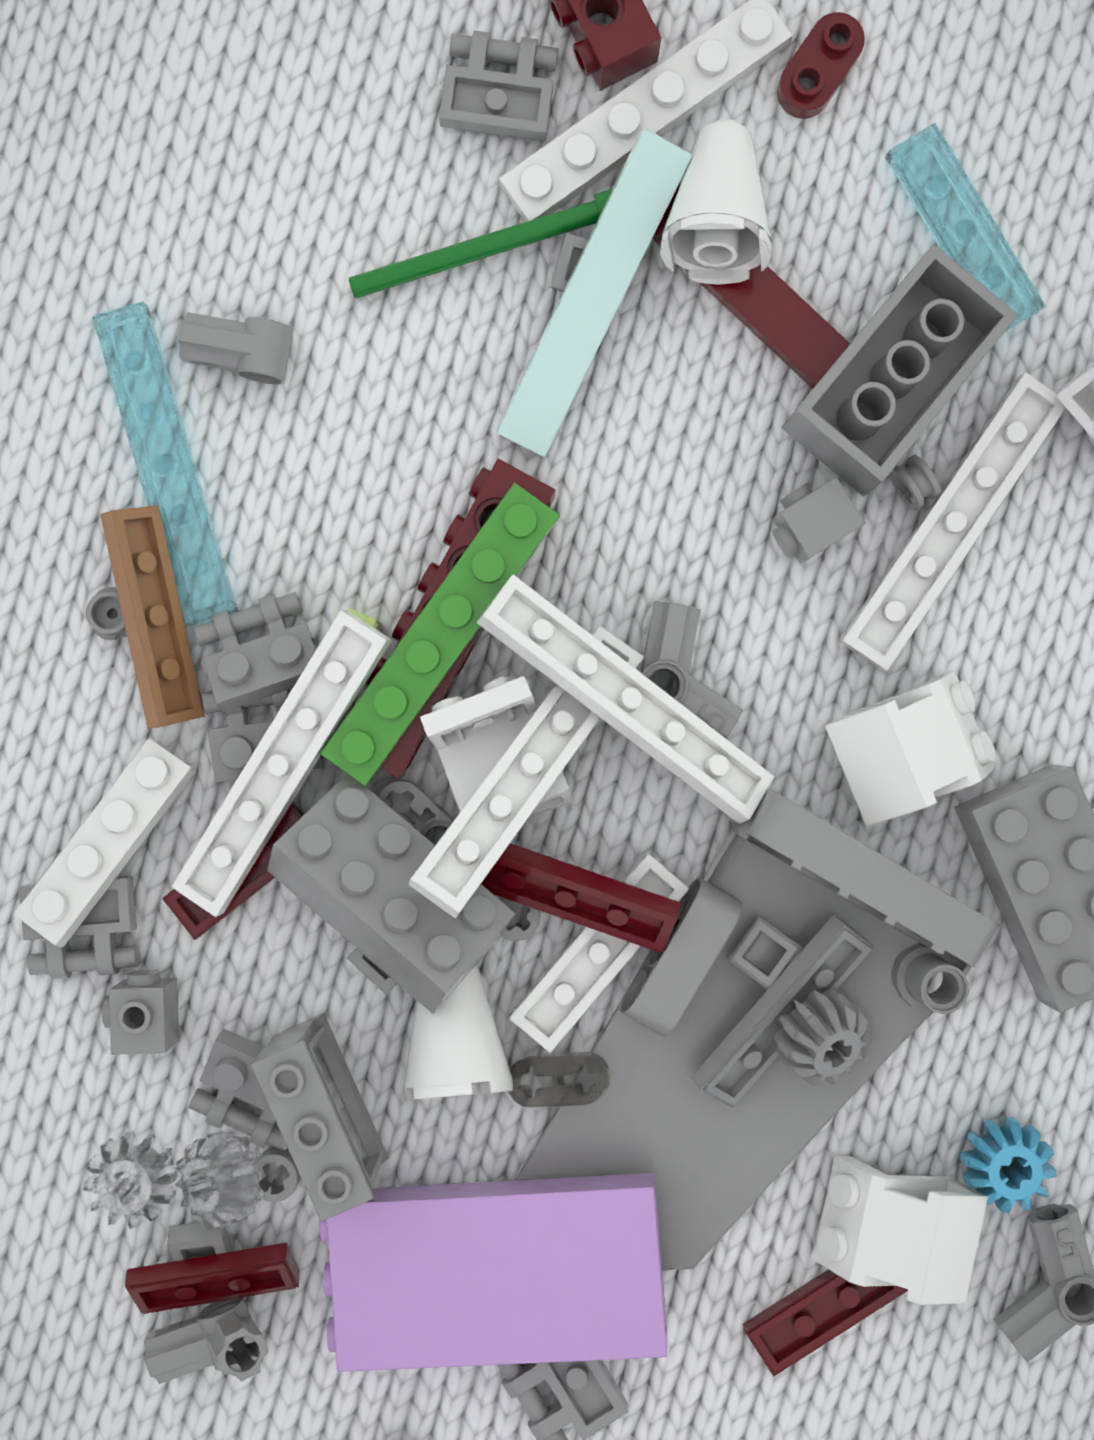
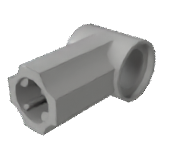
(251, 348)

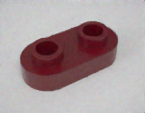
(823, 63)

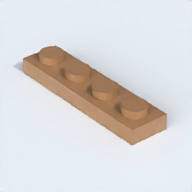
(152, 615)

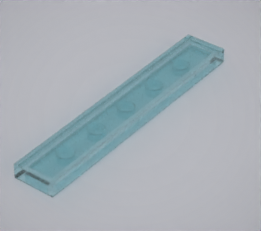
(165, 459)

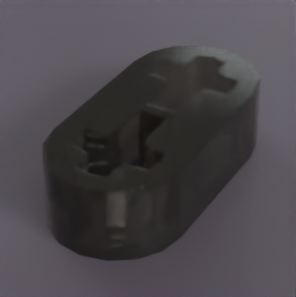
(559, 1092)

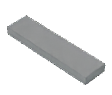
(751, 1044)

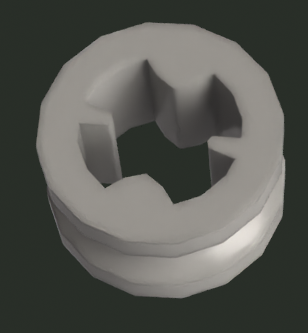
(915, 482)
(273, 1192)

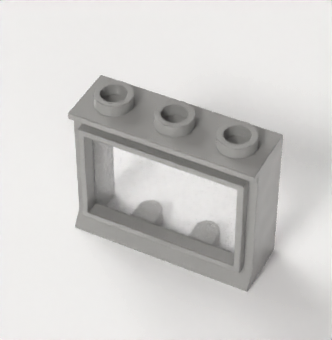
(321, 1116)

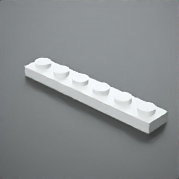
(652, 102)
(953, 522)
(626, 699)
(281, 762)
(509, 794)

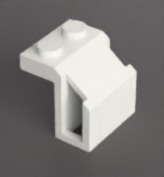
(477, 733)
(912, 748)
(900, 1231)

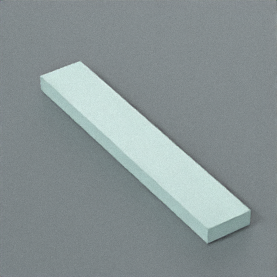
(594, 292)

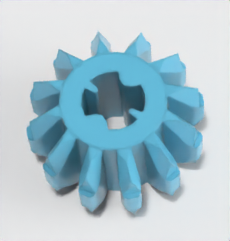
(1018, 1179)

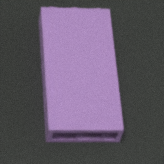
(497, 1274)

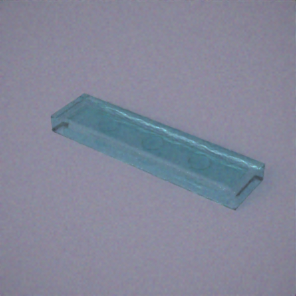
(961, 220)

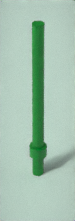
(479, 247)

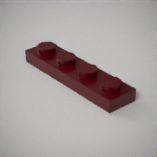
(583, 897)

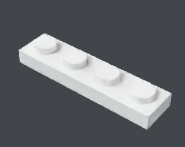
(104, 843)
(586, 966)

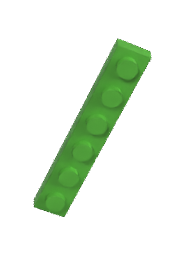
(439, 635)

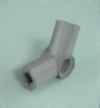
(671, 649)
(1065, 1261)
(218, 1337)

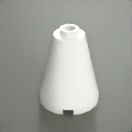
(719, 211)
(456, 1047)

